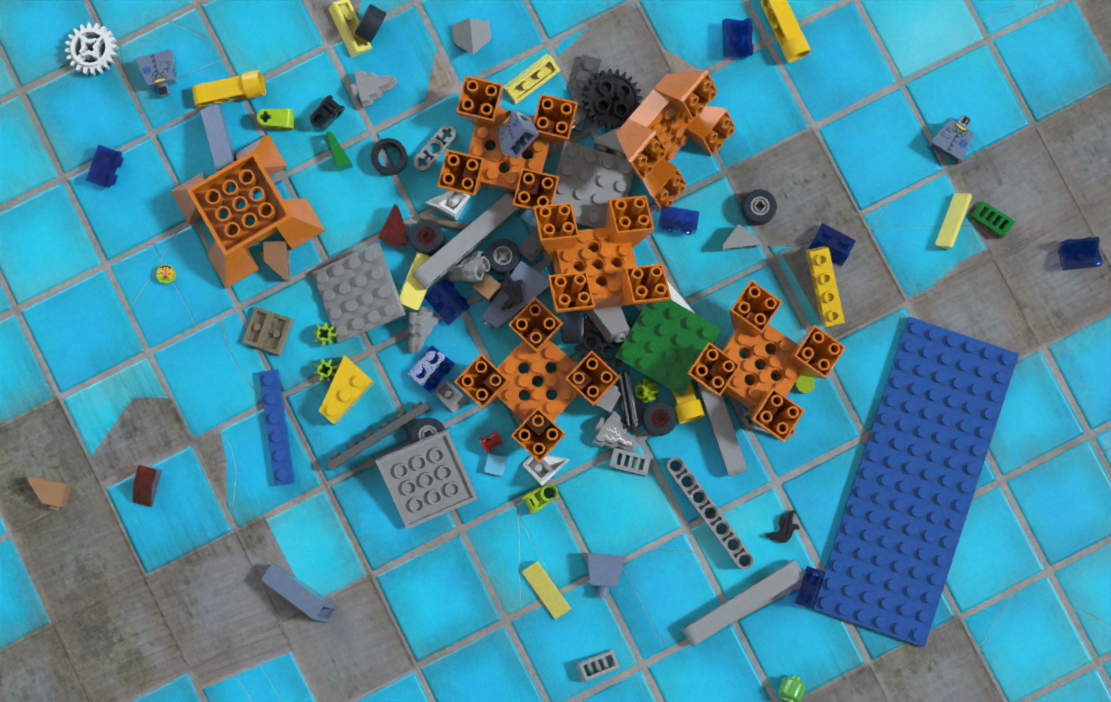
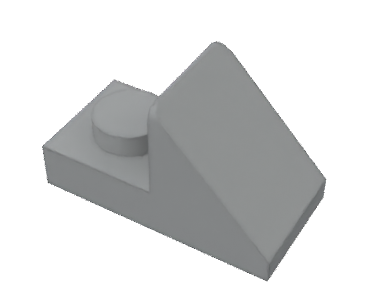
(450, 396)

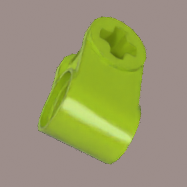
(279, 119)
(539, 498)

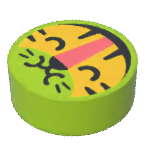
(166, 274)

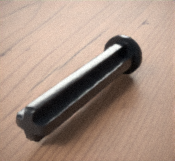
(628, 400)

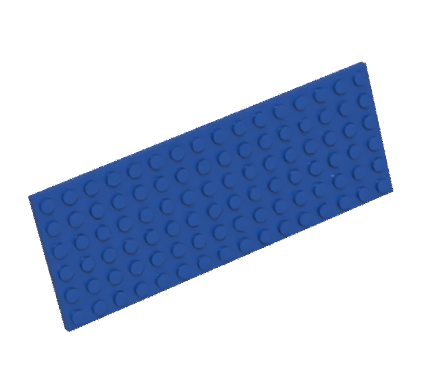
(916, 481)

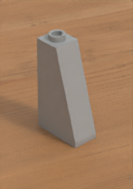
(610, 323)

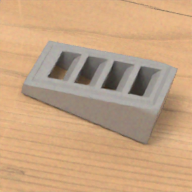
(615, 456)
(581, 671)

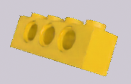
(825, 286)

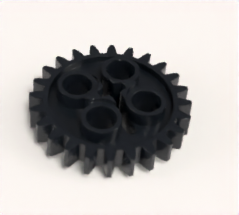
(595, 95)
(599, 348)

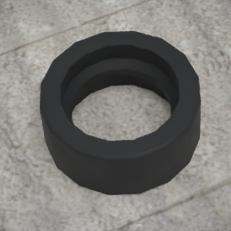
(384, 143)

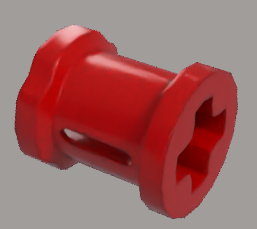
(491, 441)

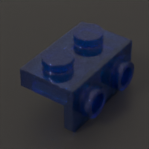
(737, 38)
(104, 167)
(678, 220)
(837, 242)
(1080, 253)
(447, 301)
(431, 369)
(810, 587)

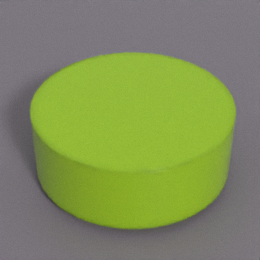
(805, 384)

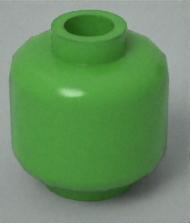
(791, 689)

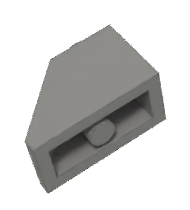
(608, 400)

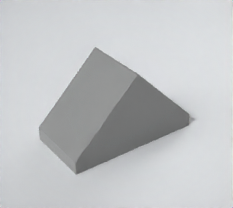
(740, 239)

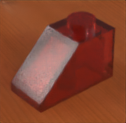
(394, 230)
(146, 485)

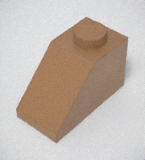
(277, 256)
(487, 288)
(50, 492)

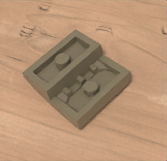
(268, 330)

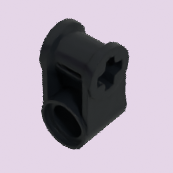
(326, 112)

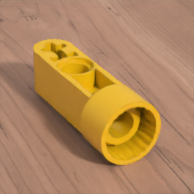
(786, 29)
(247, 85)
(688, 407)

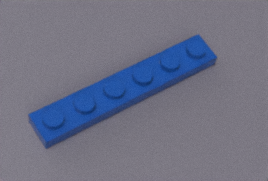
(277, 427)

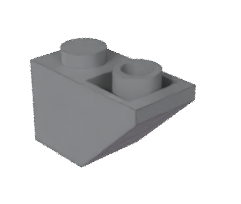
(610, 143)

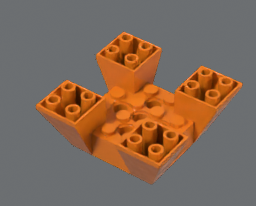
(481, 106)
(665, 123)
(232, 235)
(608, 249)
(536, 329)
(767, 400)

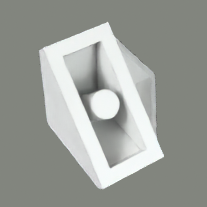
(450, 203)
(546, 468)

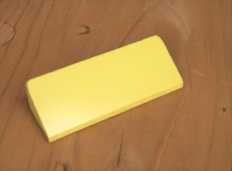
(346, 23)
(531, 78)
(953, 220)
(412, 292)
(546, 590)

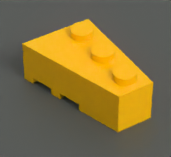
(345, 390)

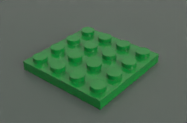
(667, 343)

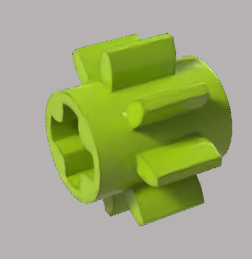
(319, 334)
(331, 372)
(646, 390)

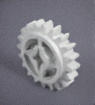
(80, 37)

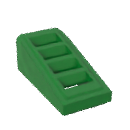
(340, 158)
(988, 224)

